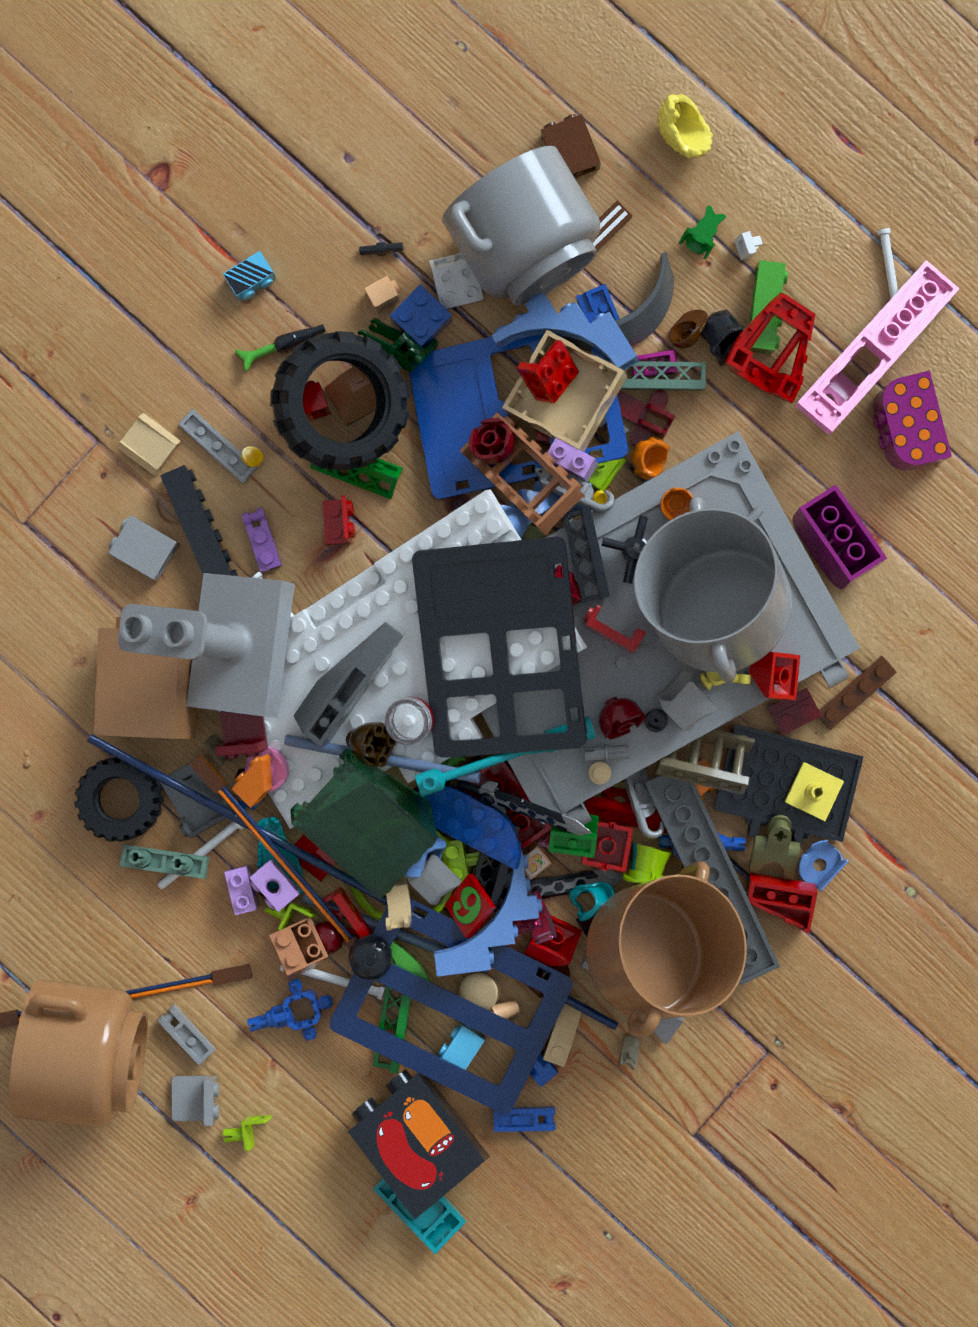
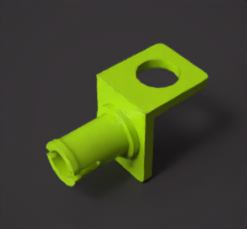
(287, 914)
(245, 1133)

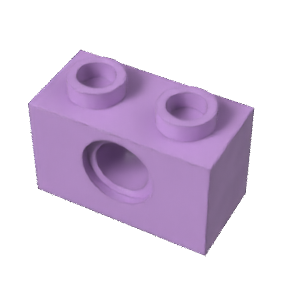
(572, 460)
(273, 872)
(241, 892)

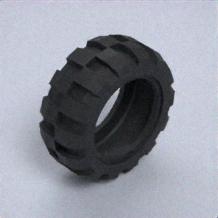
(390, 393)

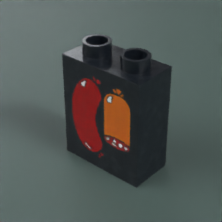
(416, 1141)

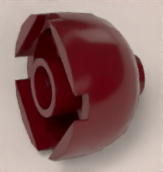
(492, 441)
(619, 716)

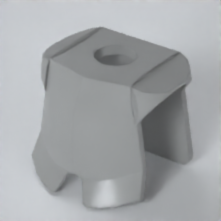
(686, 701)
(435, 880)

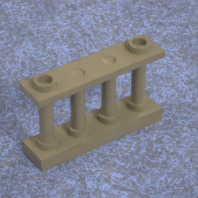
(712, 776)

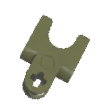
(776, 848)

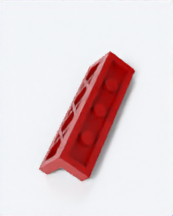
(613, 811)
(348, 910)

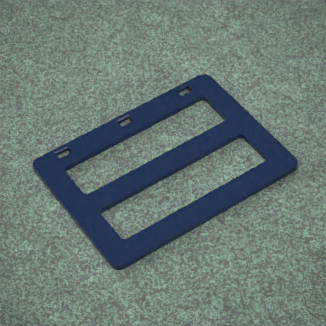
(525, 1040)

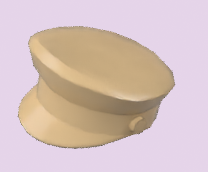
(480, 990)

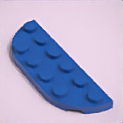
(476, 825)

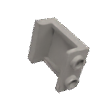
(143, 547)

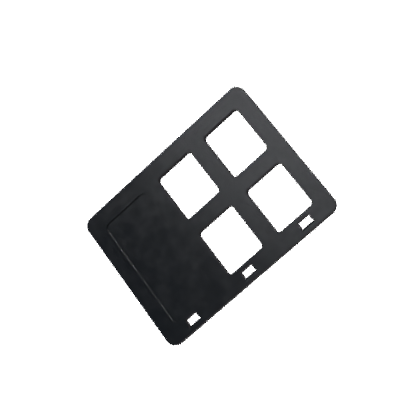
(494, 592)

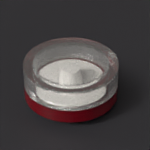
(409, 720)

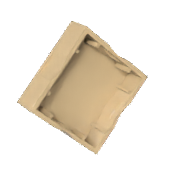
(579, 408)

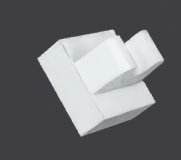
(747, 245)

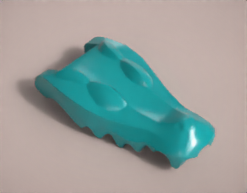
(274, 825)

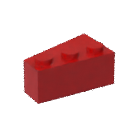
(784, 898)

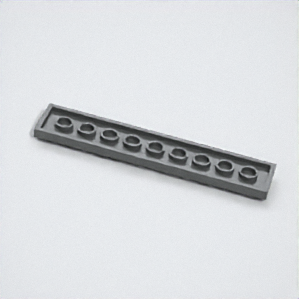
(697, 841)

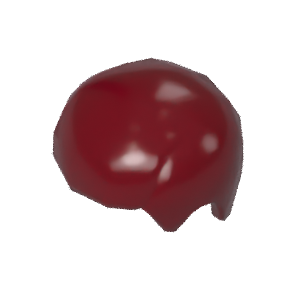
(330, 937)

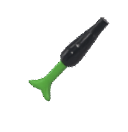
(281, 344)

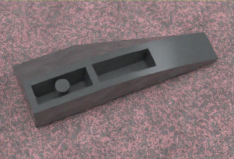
(344, 685)

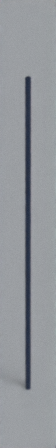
(291, 848)

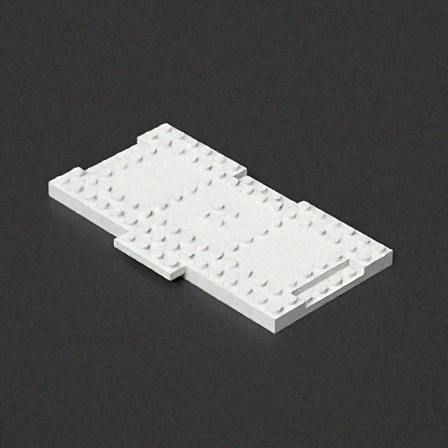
(356, 609)

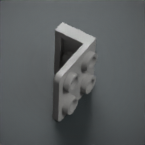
(195, 1099)

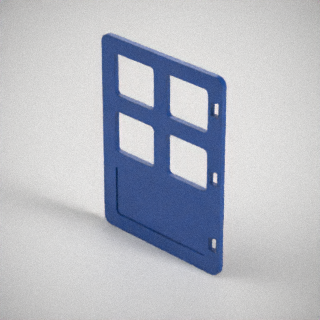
(458, 391)

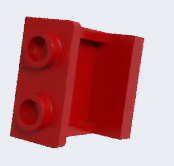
(609, 634)

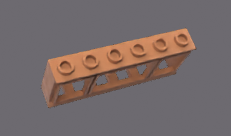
(559, 475)

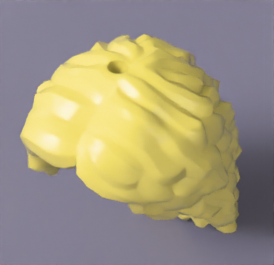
(684, 126)

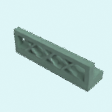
(666, 383)

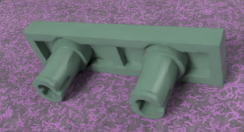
(164, 861)

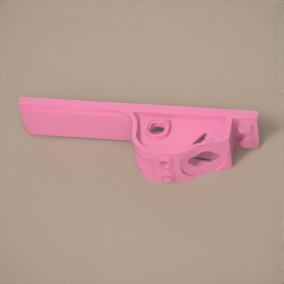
(886, 338)

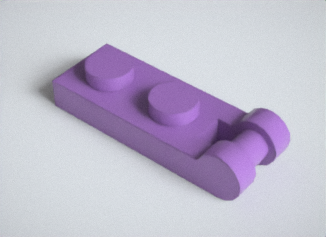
(262, 540)

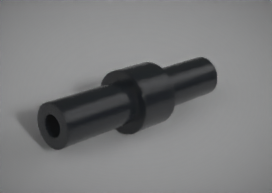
(381, 248)

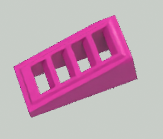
(653, 356)

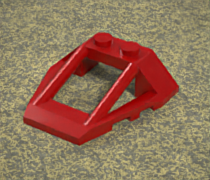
(756, 373)

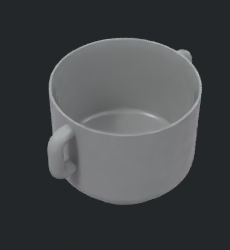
(524, 226)
(713, 590)

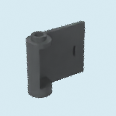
(194, 816)

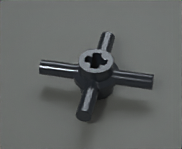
(625, 548)

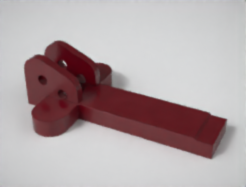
(636, 411)

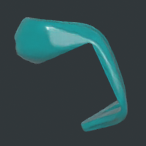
(601, 892)

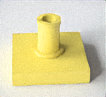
(813, 791)

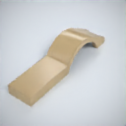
(399, 905)

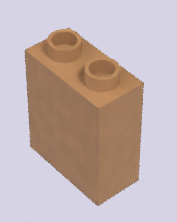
(141, 692)

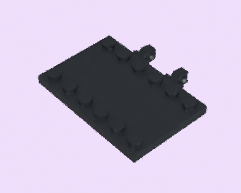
(771, 772)

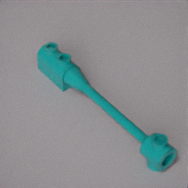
(434, 780)

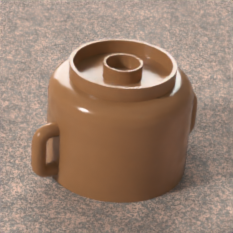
(666, 949)
(76, 1054)

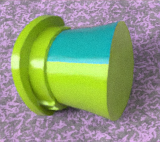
(647, 864)

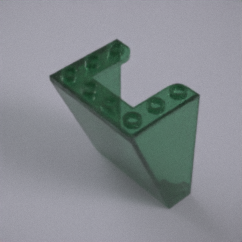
(368, 824)

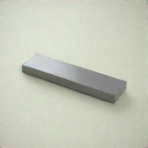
(216, 445)

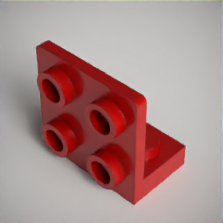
(551, 375)
(337, 522)

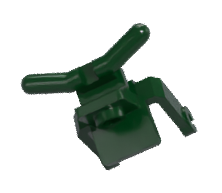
(407, 359)

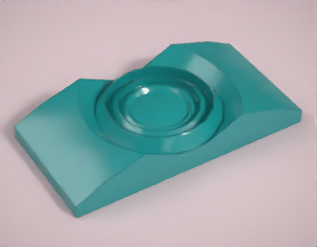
(432, 1226)

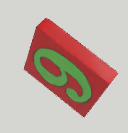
(470, 906)

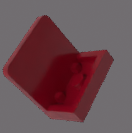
(242, 735)

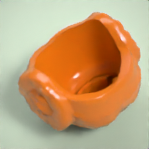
(649, 458)

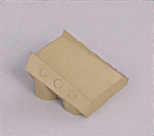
(148, 444)

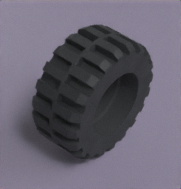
(95, 817)

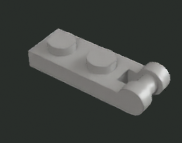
(187, 1035)

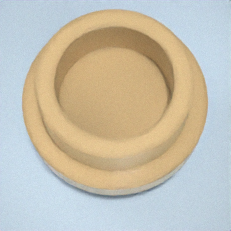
(599, 773)

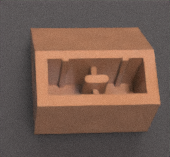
(298, 947)

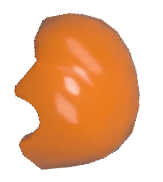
(675, 502)

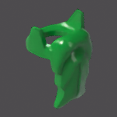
(701, 237)

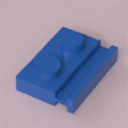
(597, 301)

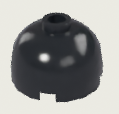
(370, 957)

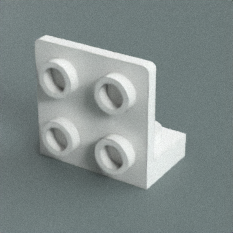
(455, 281)

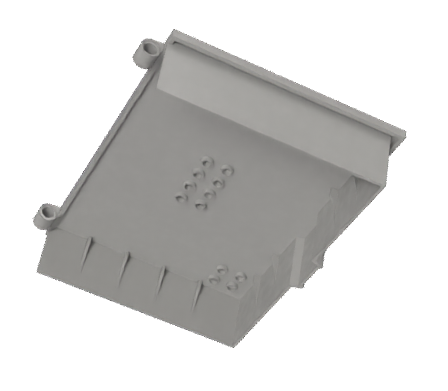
(727, 480)

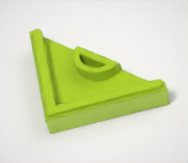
(605, 473)

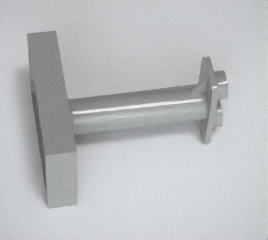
(232, 640)

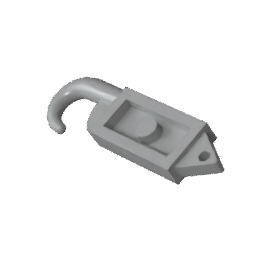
(586, 489)
(641, 802)

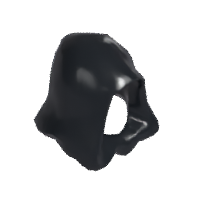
(721, 333)

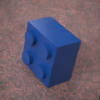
(421, 316)

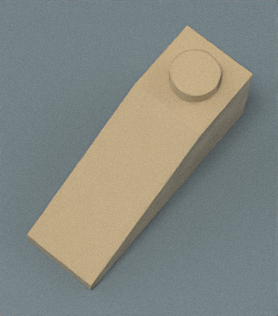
(562, 1035)

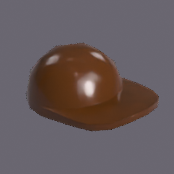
(687, 329)

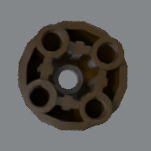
(371, 744)

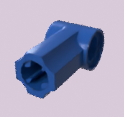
(543, 1071)

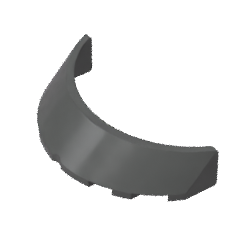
(649, 315)

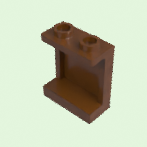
(573, 143)

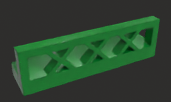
(377, 472)
(401, 1025)

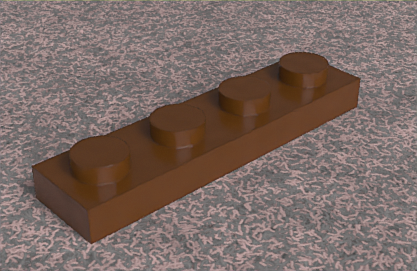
(856, 692)

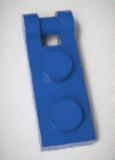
(525, 1119)

